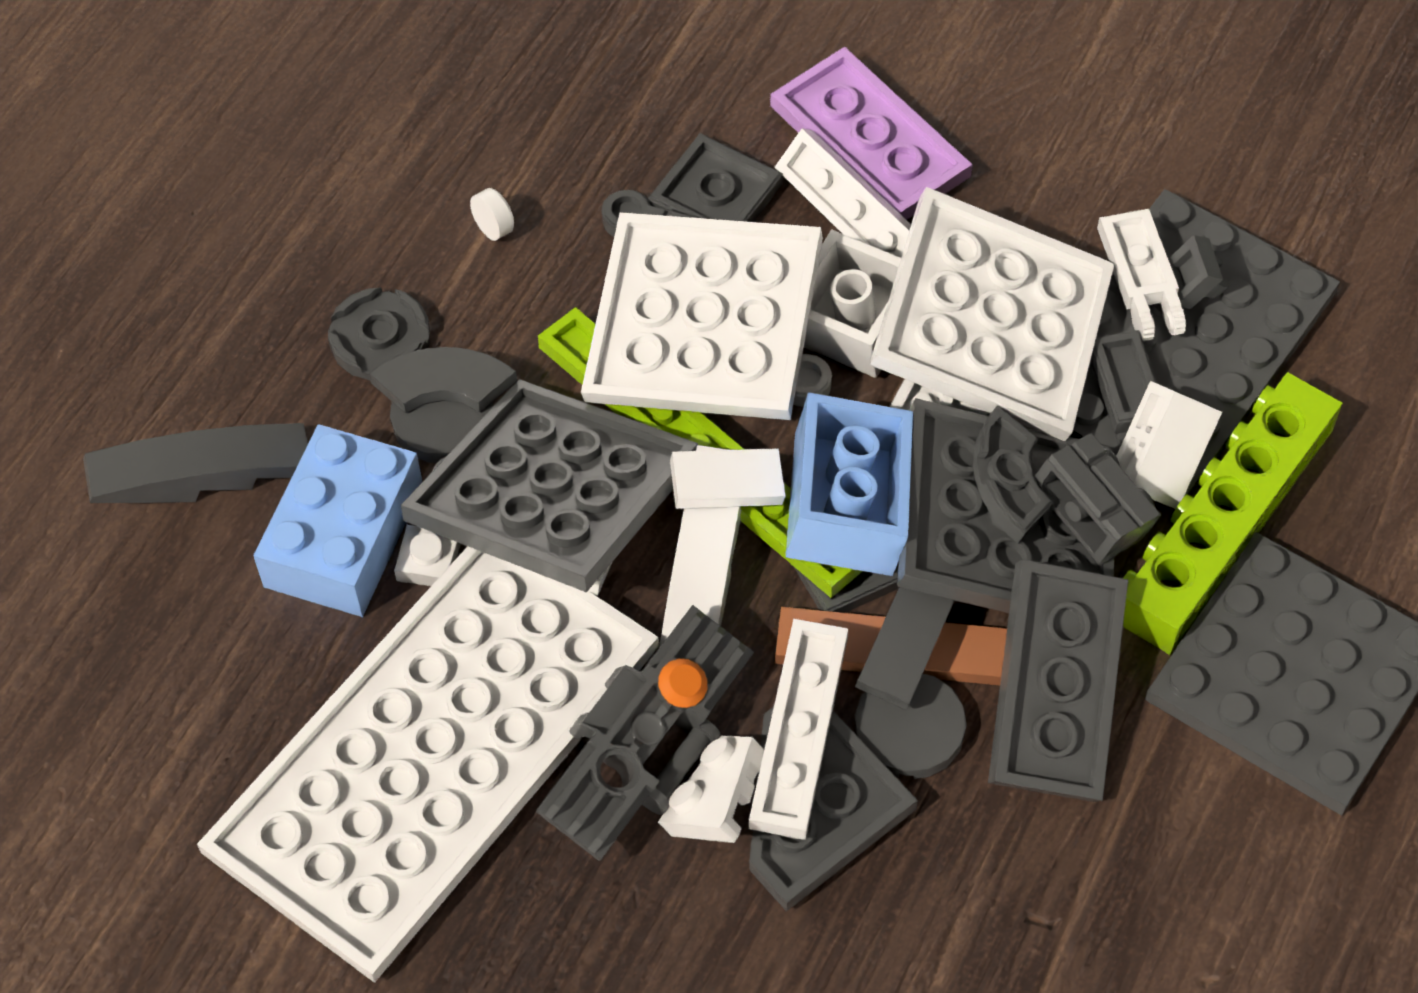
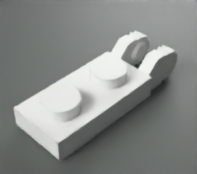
(1142, 270)

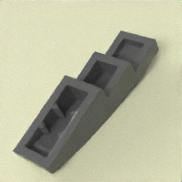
(186, 462)
(904, 646)

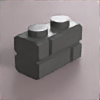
(1096, 498)

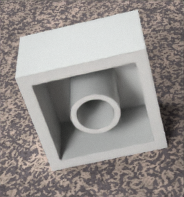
(850, 301)

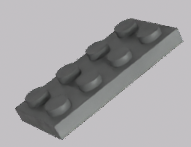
(1058, 681)

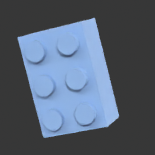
(850, 484)
(338, 520)

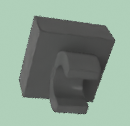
(1197, 271)

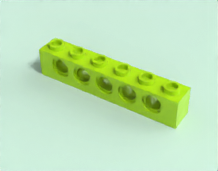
(1291, 409)

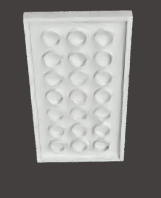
(424, 756)

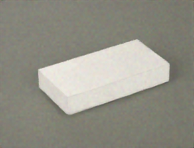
(727, 478)

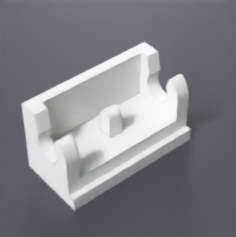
(1166, 443)

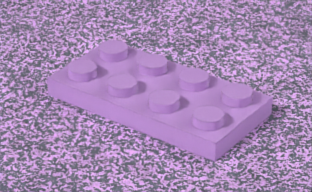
(871, 130)

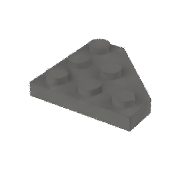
(851, 810)

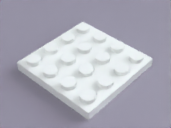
(993, 314)
(703, 315)

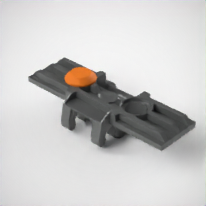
(631, 720)

